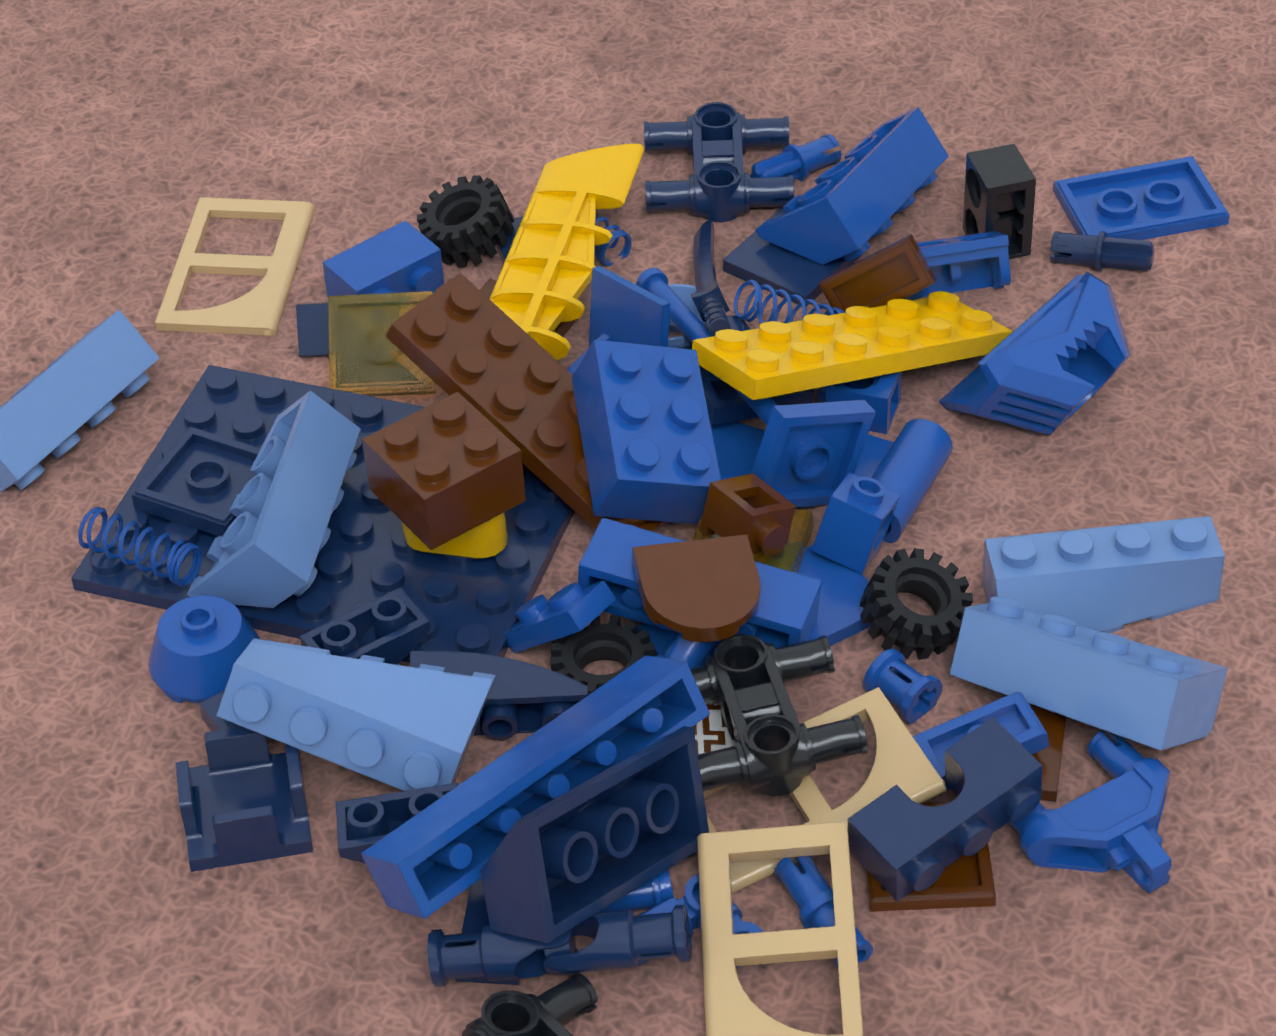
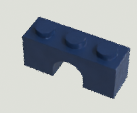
(913, 843)

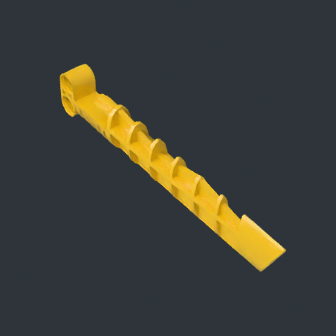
(548, 273)

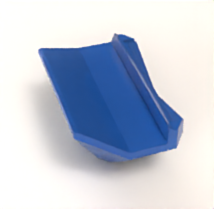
(1048, 361)

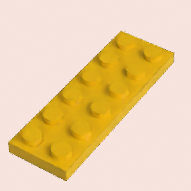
(848, 345)

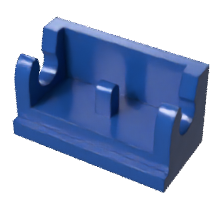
(966, 263)

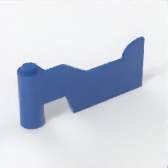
(901, 466)

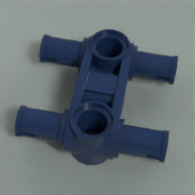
(717, 141)

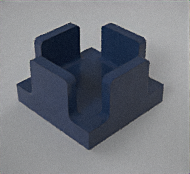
(243, 802)

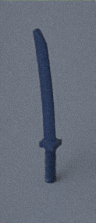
(709, 297)

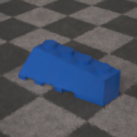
(860, 192)

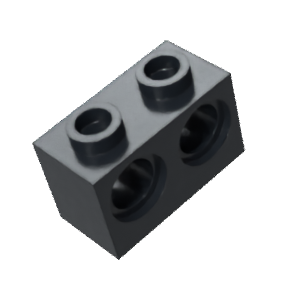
(1000, 196)

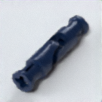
(617, 944)

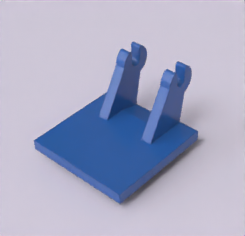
(625, 313)

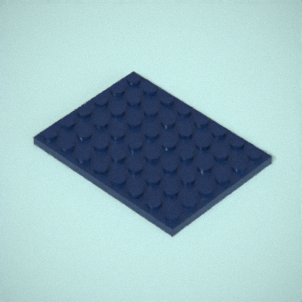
(366, 552)

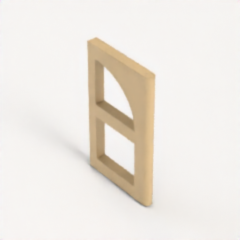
(263, 306)
(896, 762)
(726, 1003)

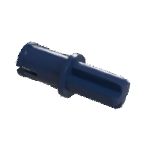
(1101, 251)

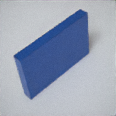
(1142, 201)

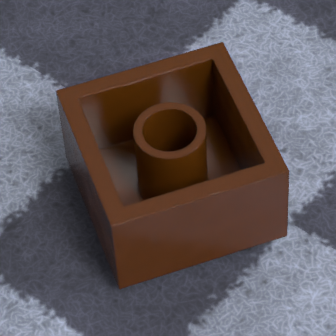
(444, 470)

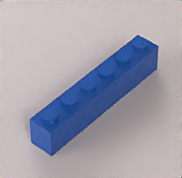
(454, 837)

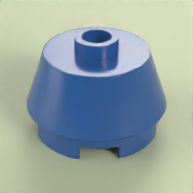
(198, 647)

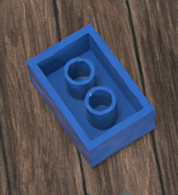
(645, 431)

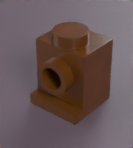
(748, 508)

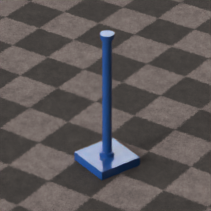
(804, 445)

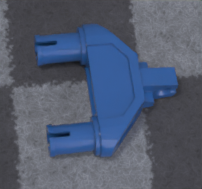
(1108, 825)

